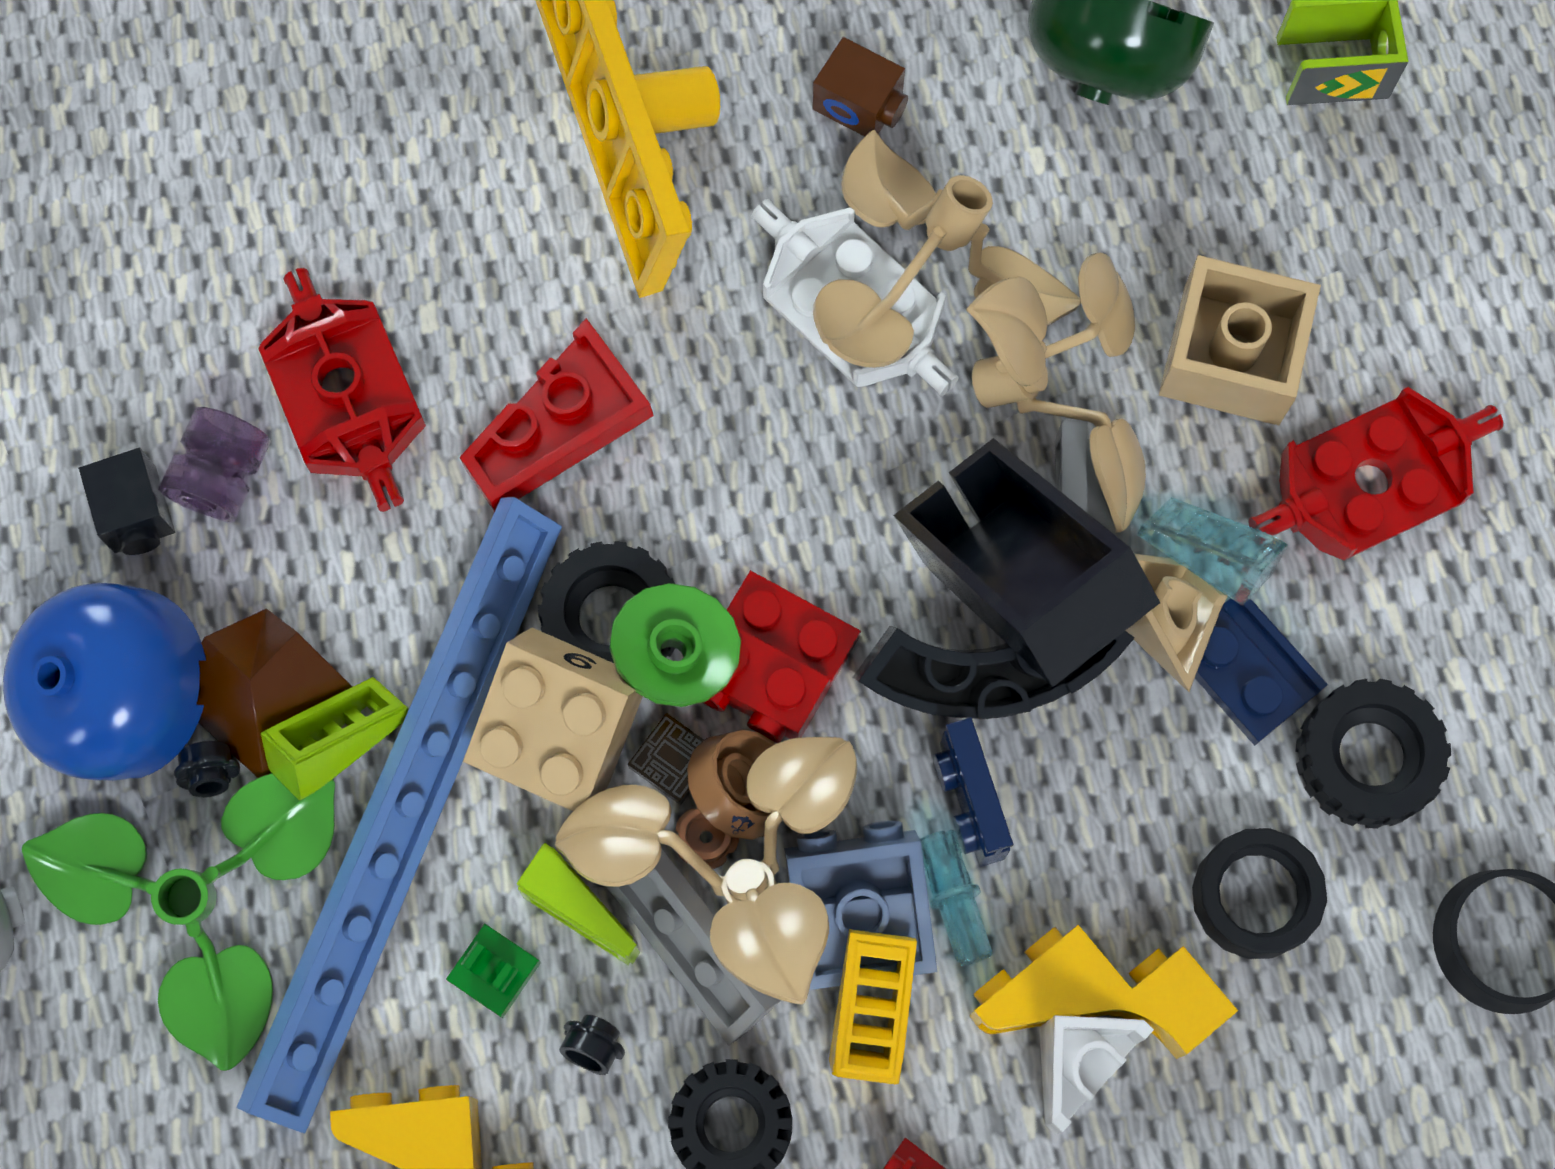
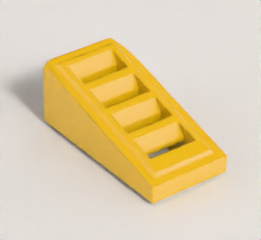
(861, 1063)

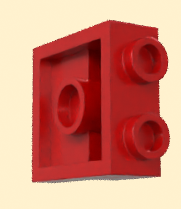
(785, 658)

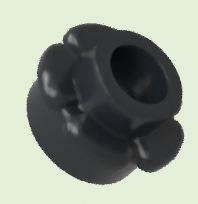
(206, 768)
(592, 1044)

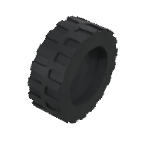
(586, 572)
(1412, 724)

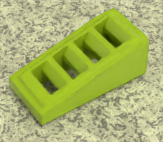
(313, 746)
(564, 895)

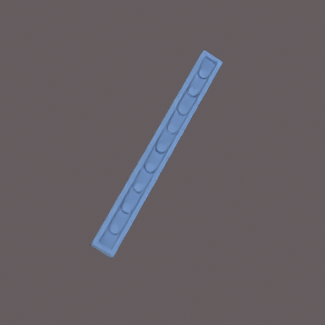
(398, 820)

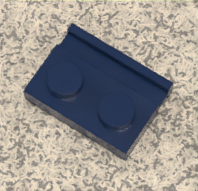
(1255, 671)
(964, 769)

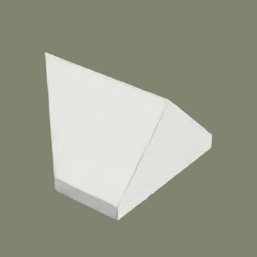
(1080, 1058)

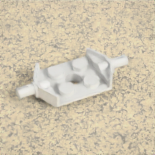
(833, 249)

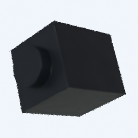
(126, 502)

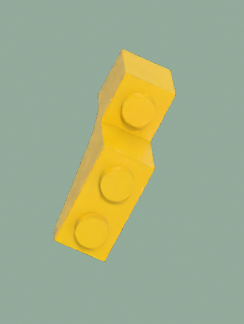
(1077, 980)
(424, 1134)

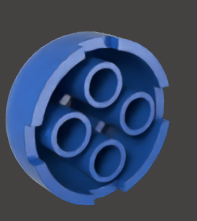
(104, 682)

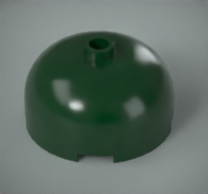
(1118, 45)

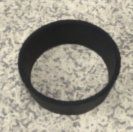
(1450, 956)

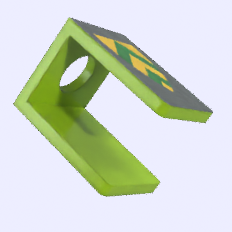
(1345, 77)

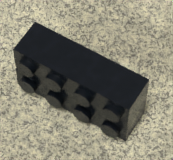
(1031, 564)

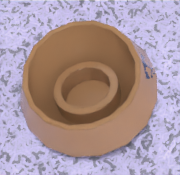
(719, 782)

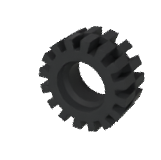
(723, 1081)

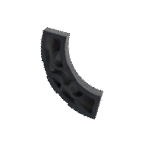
(969, 682)

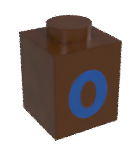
(860, 89)

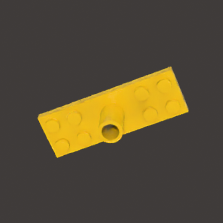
(619, 127)

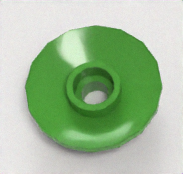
(678, 619)

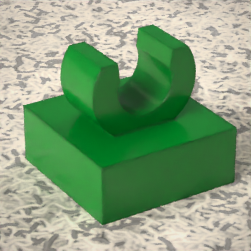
(493, 970)

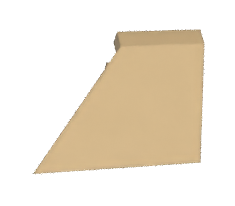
(1182, 623)

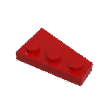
(563, 418)

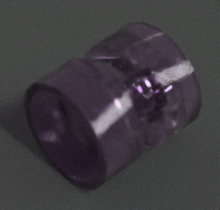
(216, 460)

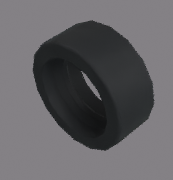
(1294, 858)

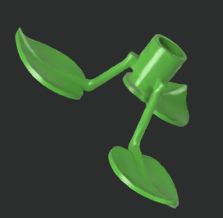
(212, 1001)

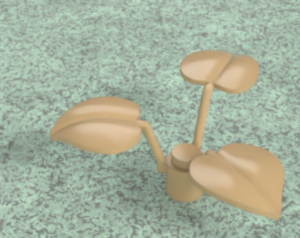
(889, 191)
(1018, 324)
(767, 930)

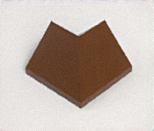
(258, 678)

